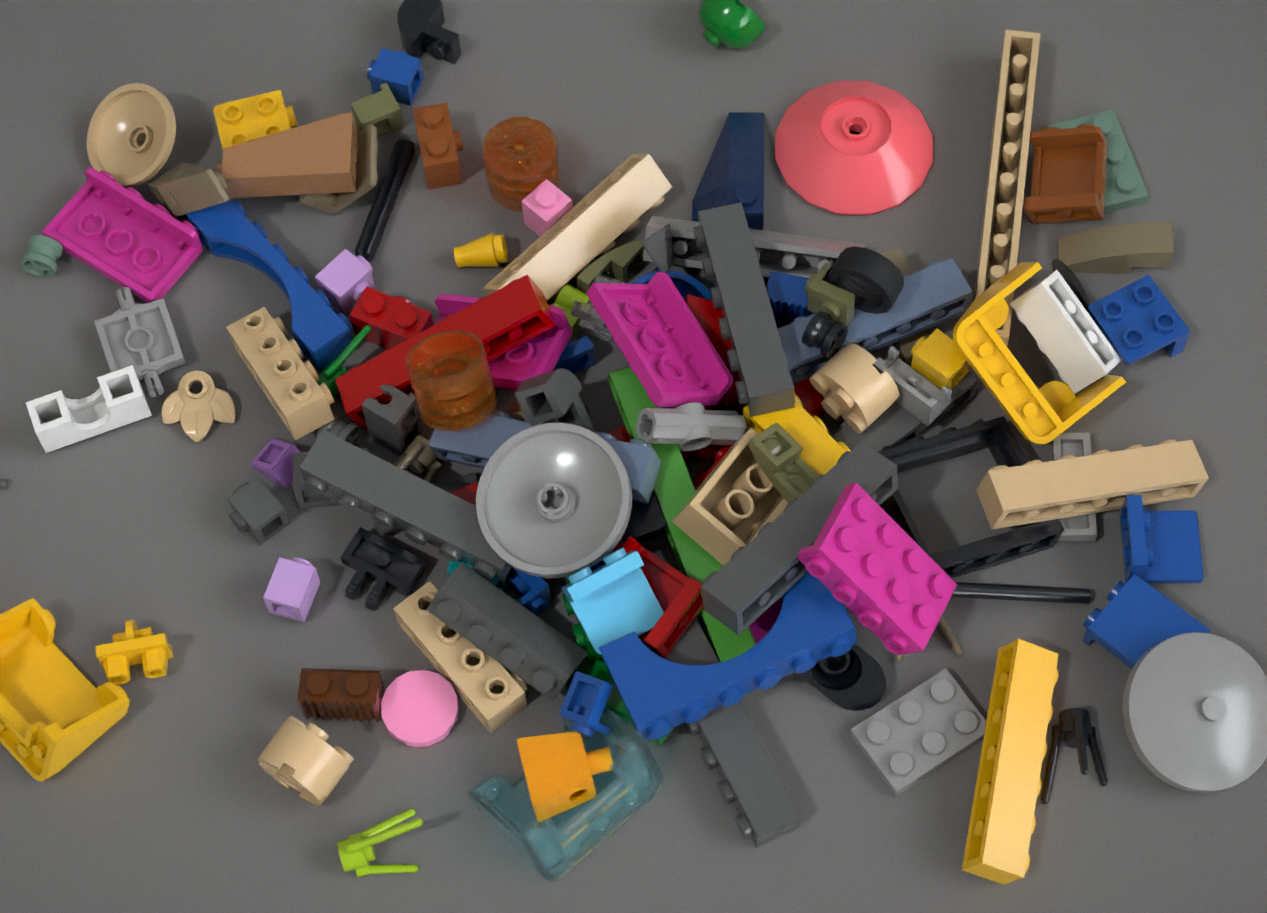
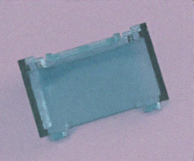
(567, 838)

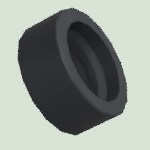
(869, 277)

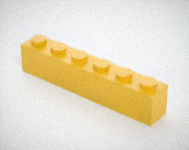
(1011, 762)

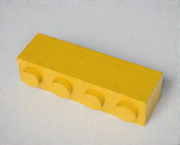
(819, 448)

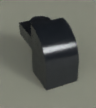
(422, 31)

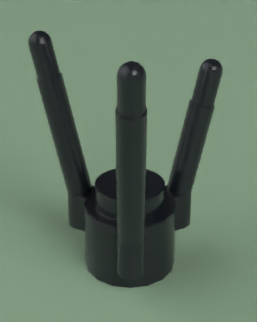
(1077, 733)

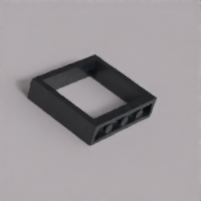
(952, 443)

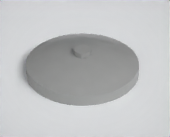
(554, 500)
(1197, 712)

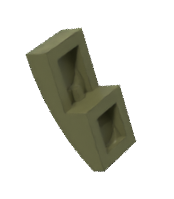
(618, 263)
(780, 461)

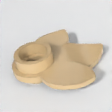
(198, 410)

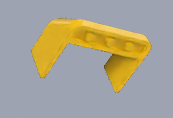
(1036, 412)

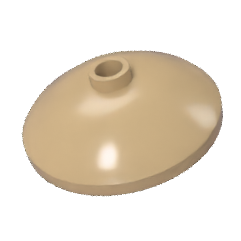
(131, 134)

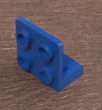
(1139, 321)
(1160, 544)

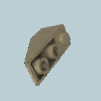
(189, 189)

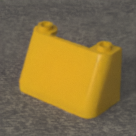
(44, 700)

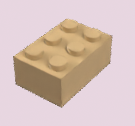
(731, 503)

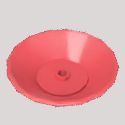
(850, 170)

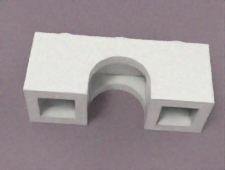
(68, 421)

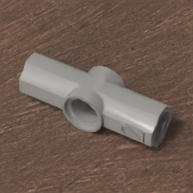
(690, 426)

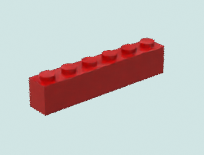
(499, 320)

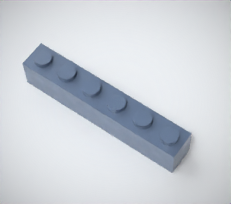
(925, 301)
(478, 443)

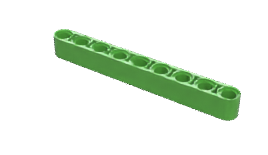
(673, 490)

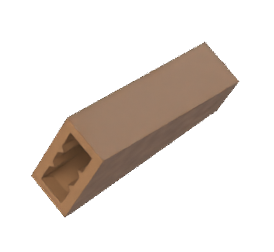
(295, 161)

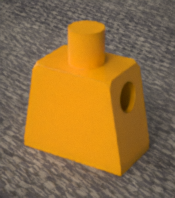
(560, 771)

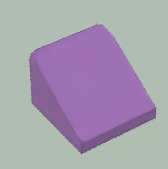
(276, 462)

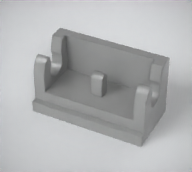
(916, 392)

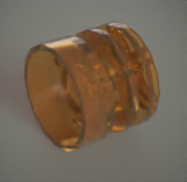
(518, 159)
(451, 380)

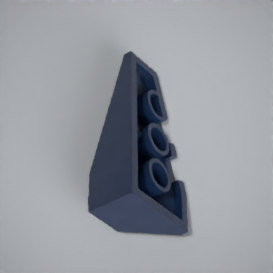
(736, 169)

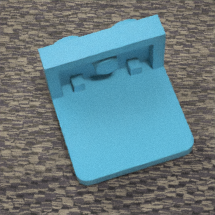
(613, 599)

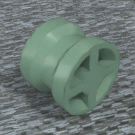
(41, 256)

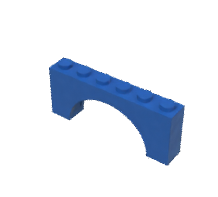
(667, 693)

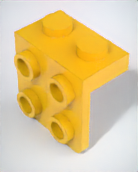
(253, 118)

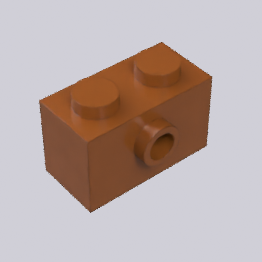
(438, 145)

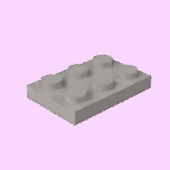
(920, 732)

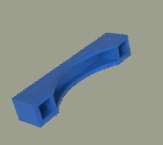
(315, 326)

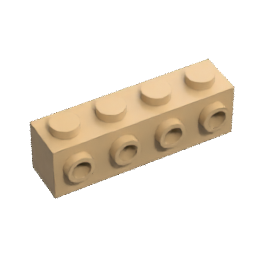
(281, 373)
(474, 675)

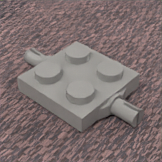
(141, 338)

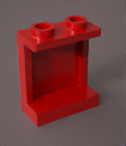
(676, 594)

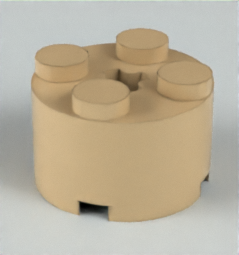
(854, 387)
(304, 760)

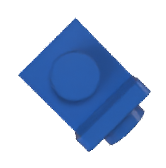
(577, 355)
(532, 589)
(586, 703)

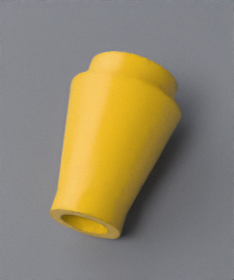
(482, 252)

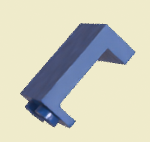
(1137, 621)

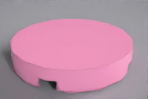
(419, 708)

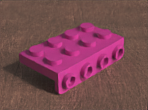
(125, 236)
(662, 341)
(526, 360)
(879, 572)

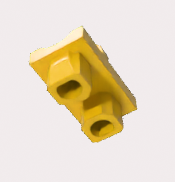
(134, 648)

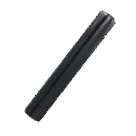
(385, 199)

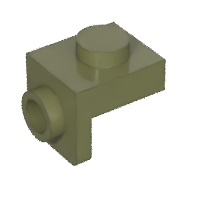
(829, 298)

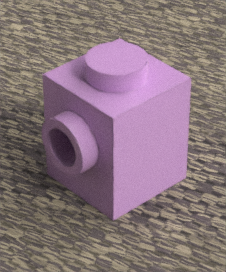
(345, 280)
(292, 589)

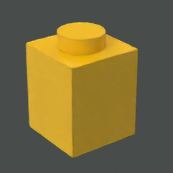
(939, 360)

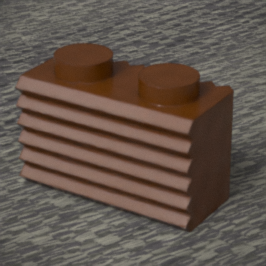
(340, 694)

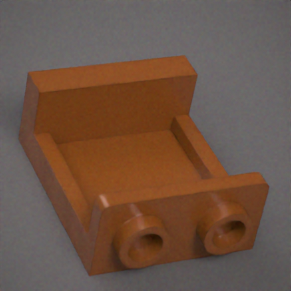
(1067, 175)

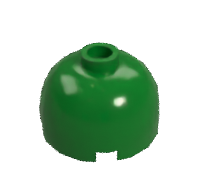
(729, 23)

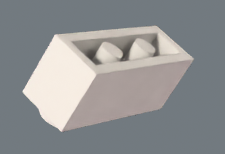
(1065, 332)

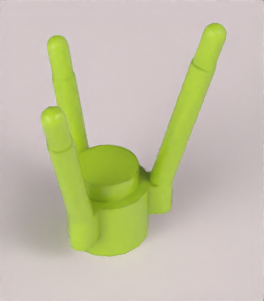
(358, 848)

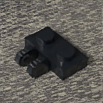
(382, 562)

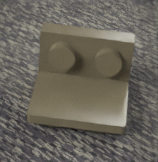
(365, 179)

